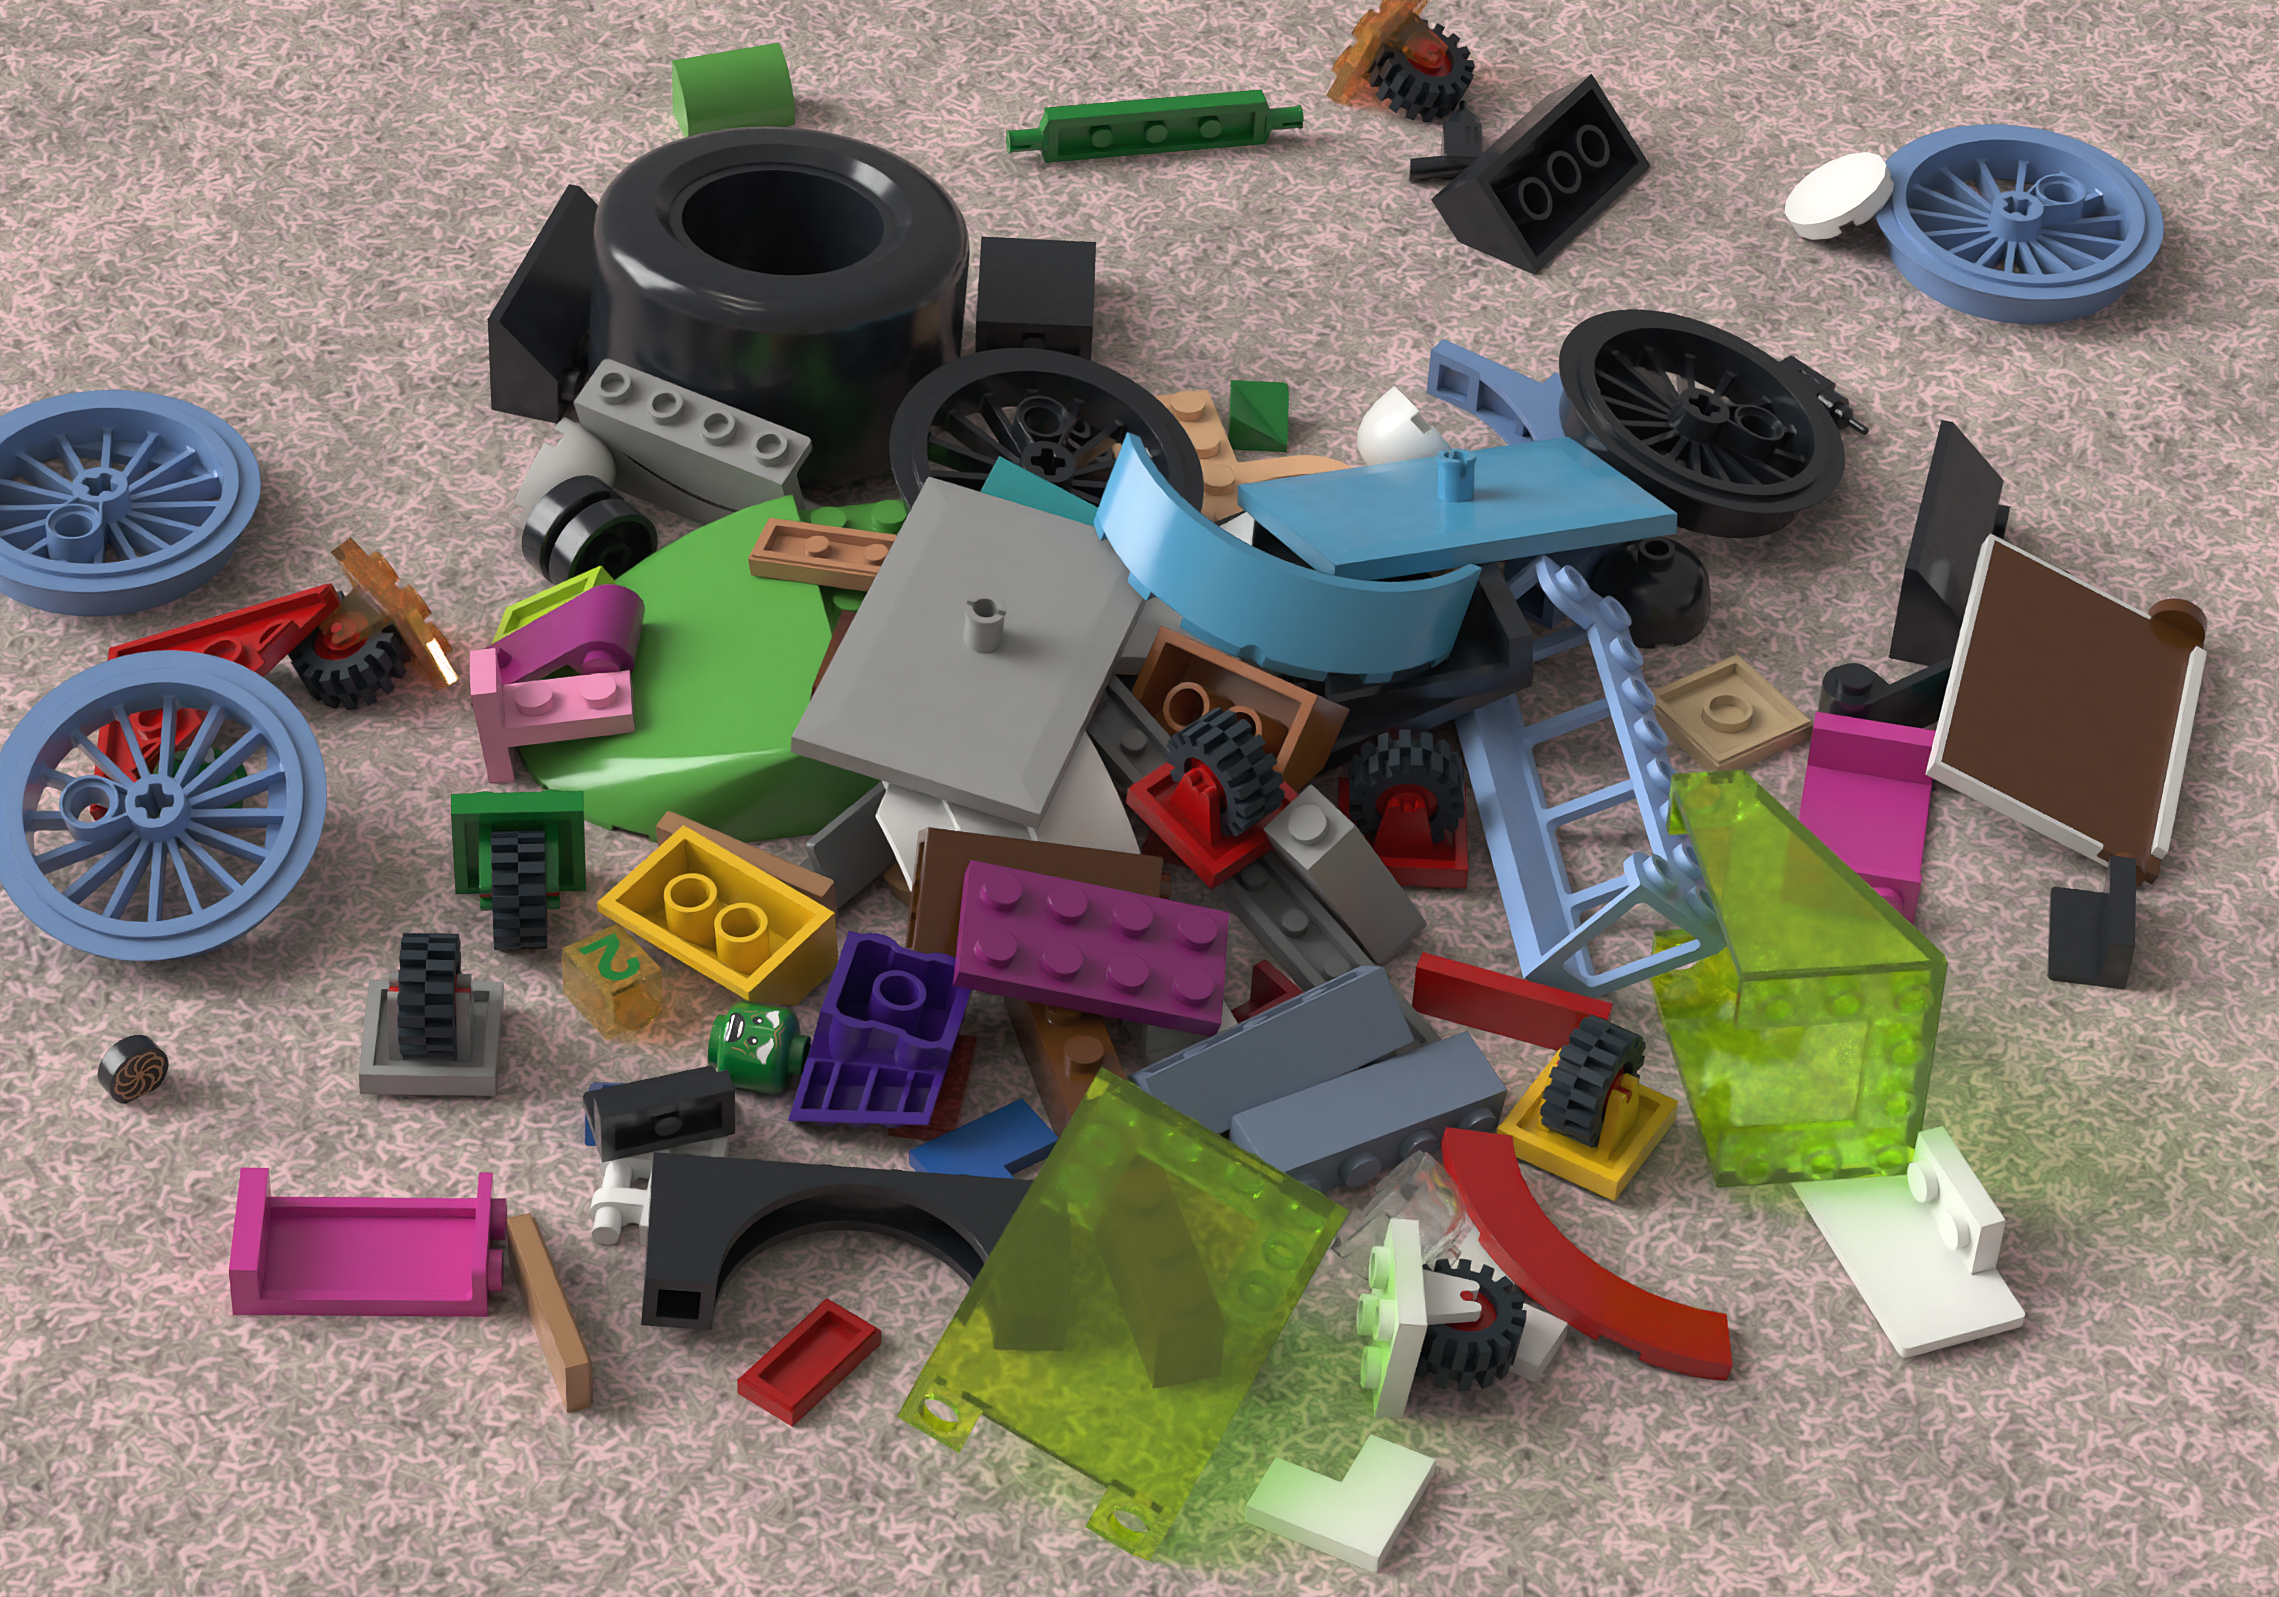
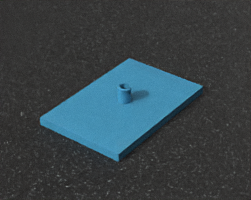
(1455, 509)

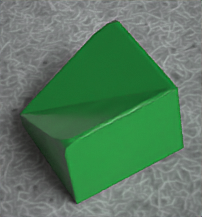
(1258, 415)

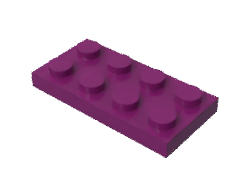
(1091, 949)

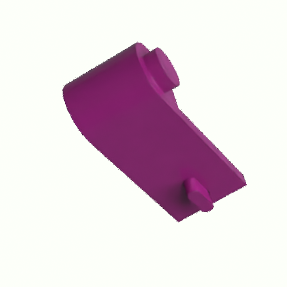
(589, 633)

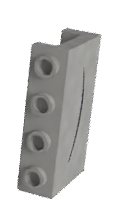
(687, 447)

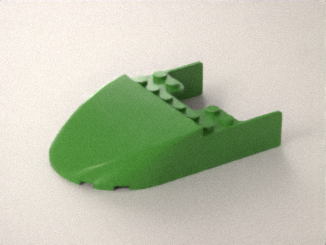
(720, 690)

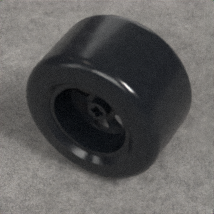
(783, 283)

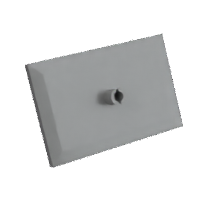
(975, 655)

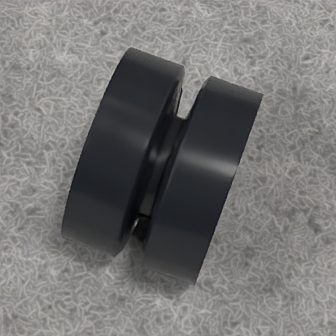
(583, 528)

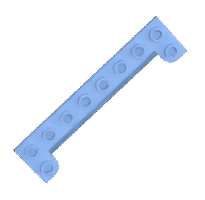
(1522, 828)

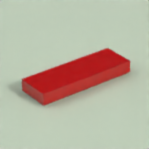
(1501, 1002)

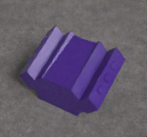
(882, 1037)

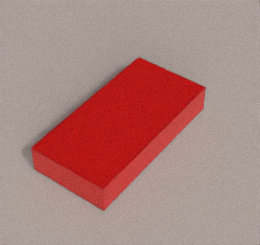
(809, 1362)

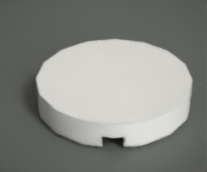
(1839, 193)

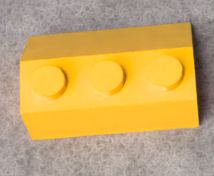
(727, 920)

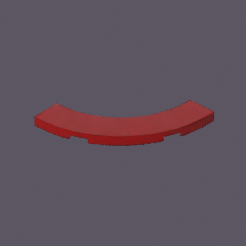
(1565, 1278)

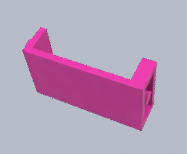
(1871, 801)

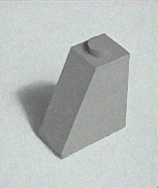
(1344, 875)

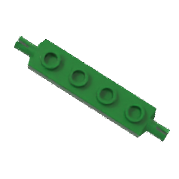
(1154, 126)

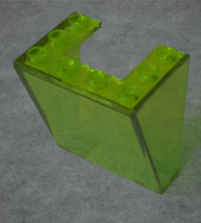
(1817, 1017)
(1129, 1304)

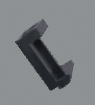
(1036, 295)

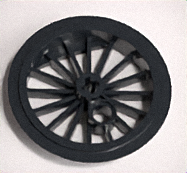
(1050, 396)
(1742, 463)

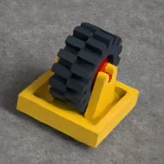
(1590, 1113)

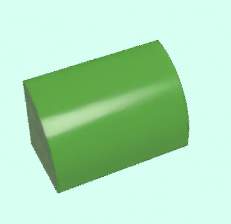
(733, 90)

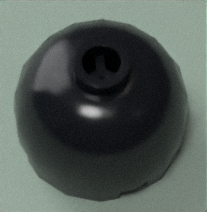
(1659, 587)

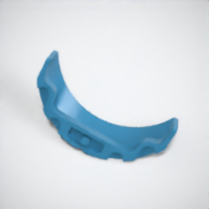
(1264, 605)

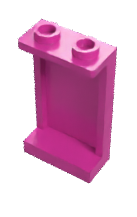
(365, 1253)

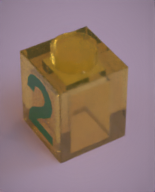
(612, 981)

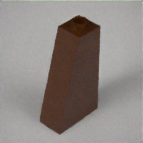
(945, 855)

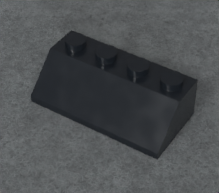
(1543, 178)
(544, 317)
(1952, 523)

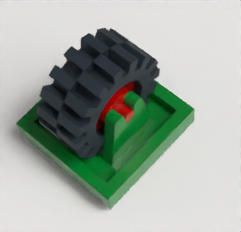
(518, 857)

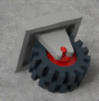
(431, 1025)

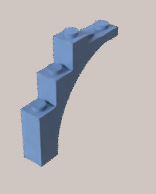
(1519, 413)

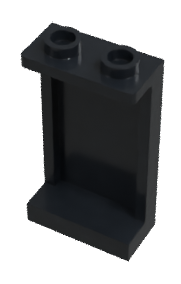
(1487, 656)

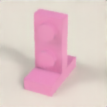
(543, 710)

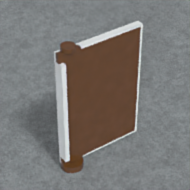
(2071, 708)

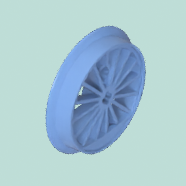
(2064, 256)
(61, 529)
(188, 804)

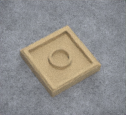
(1729, 716)

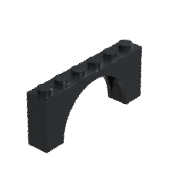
(723, 1212)

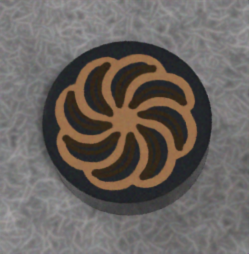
(132, 1068)

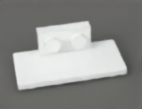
(1920, 1247)

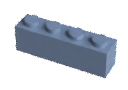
(1283, 1049)
(1375, 1115)

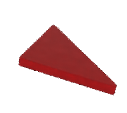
(249, 636)

